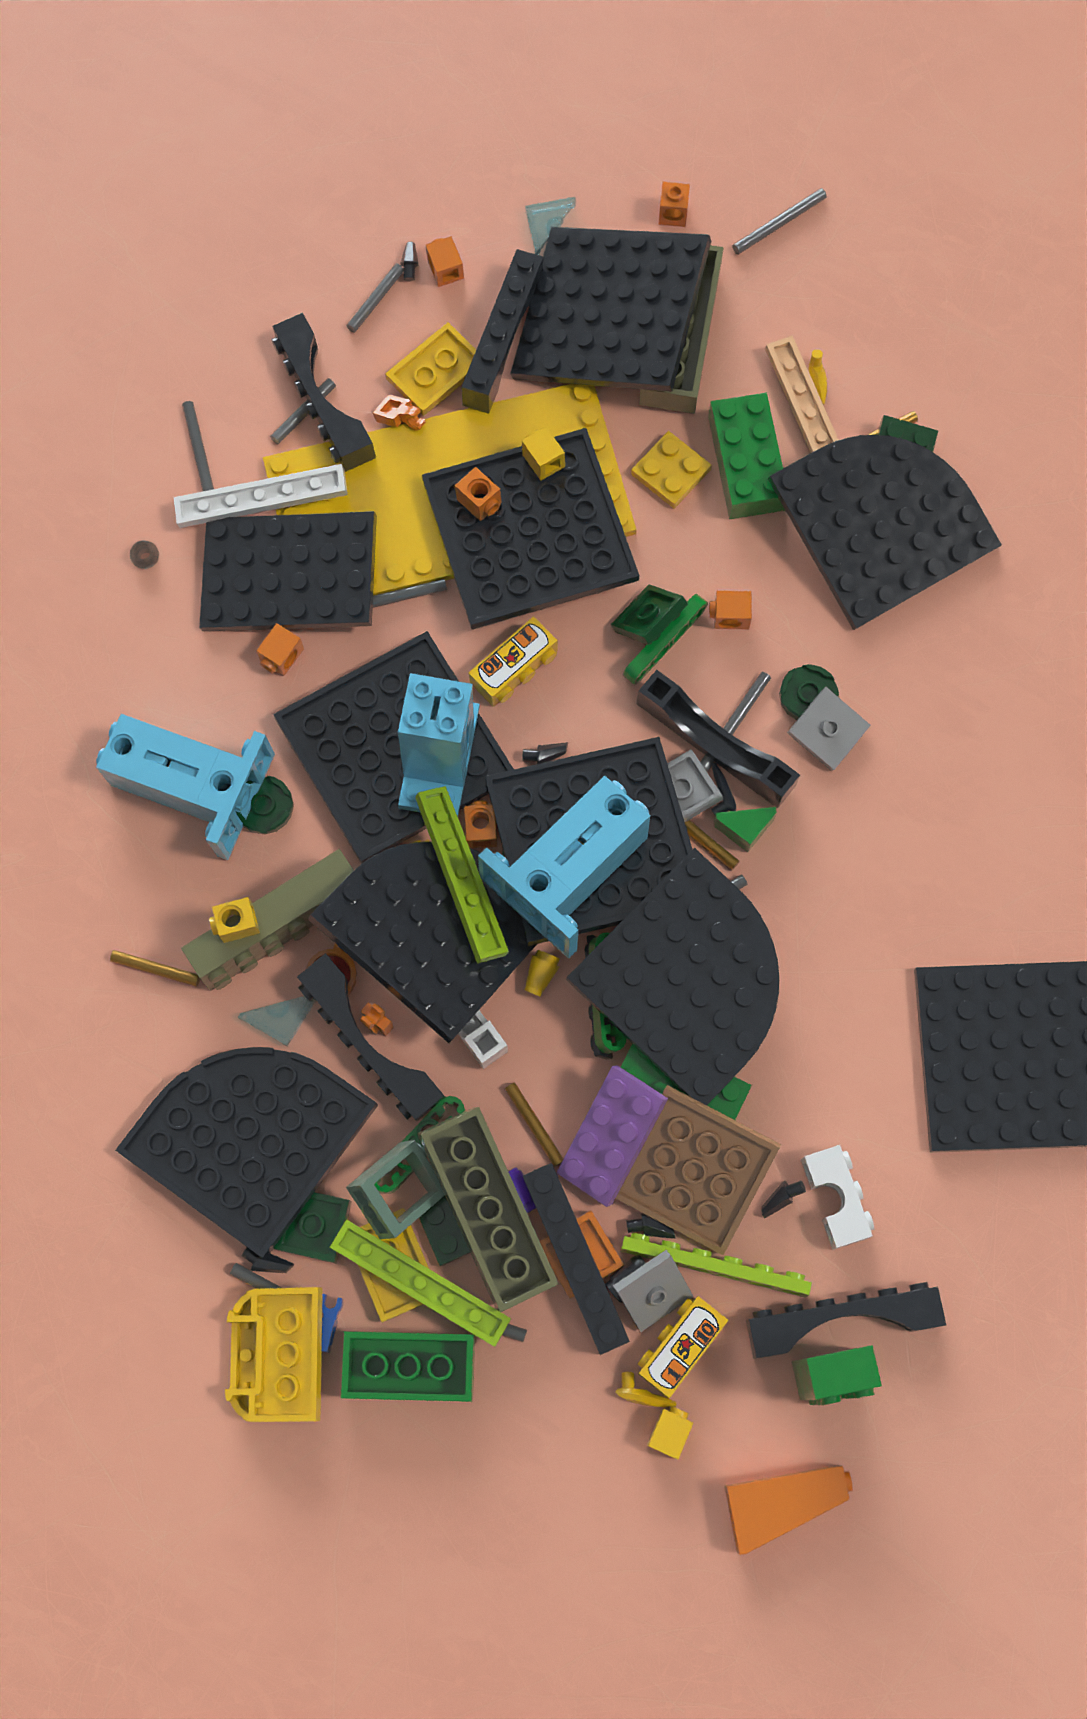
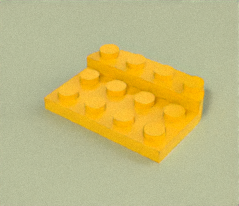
(276, 1355)

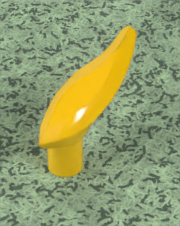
(818, 373)
(641, 1396)

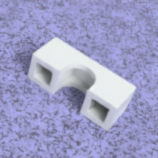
(483, 1040)
(832, 1169)

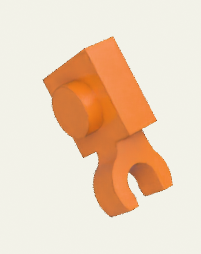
(397, 410)
(375, 1020)

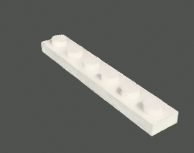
(260, 495)

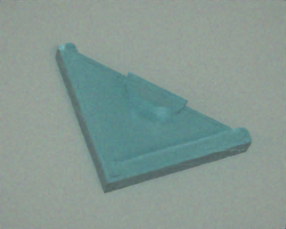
(544, 216)
(280, 1019)

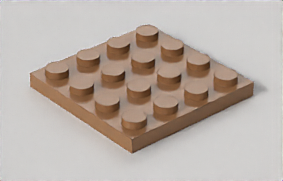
(698, 1171)

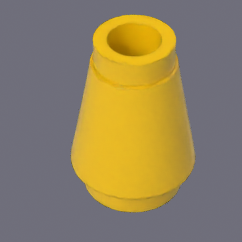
(541, 971)

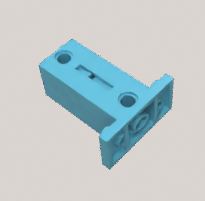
(436, 737)
(187, 775)
(569, 861)

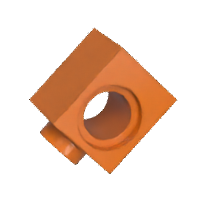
(674, 204)
(444, 261)
(477, 483)
(731, 609)
(279, 650)
(480, 837)

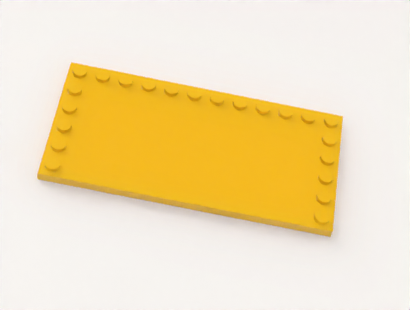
(392, 485)

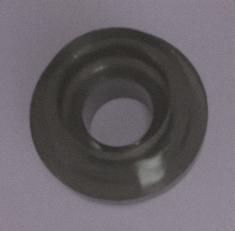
(144, 547)

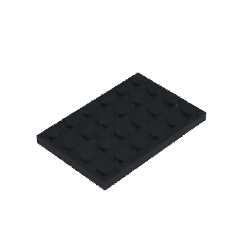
(288, 571)

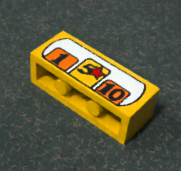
(514, 662)
(681, 1346)

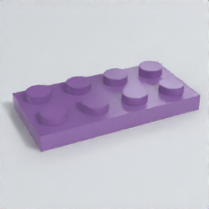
(612, 1135)

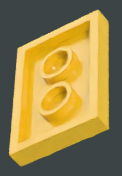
(433, 368)
(388, 1299)

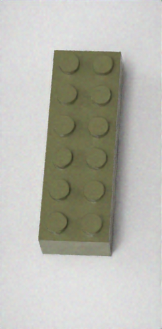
(690, 369)
(280, 918)
(488, 1209)

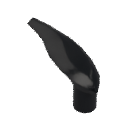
(728, 802)

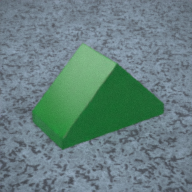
(745, 826)

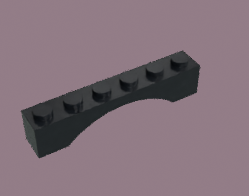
(493, 349)
(346, 434)
(754, 768)
(330, 989)
(576, 1259)
(910, 1310)

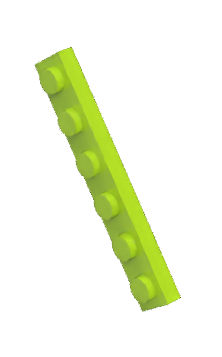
(461, 874)
(729, 1267)
(420, 1283)

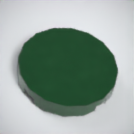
(803, 686)
(270, 813)

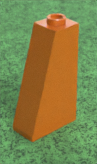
(778, 1504)

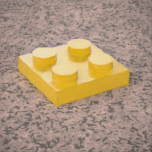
(671, 469)

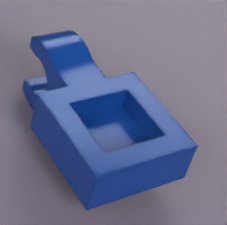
(329, 1323)

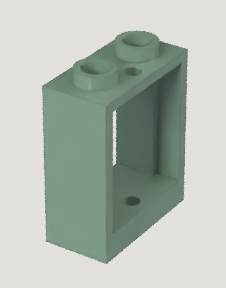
(371, 1201)

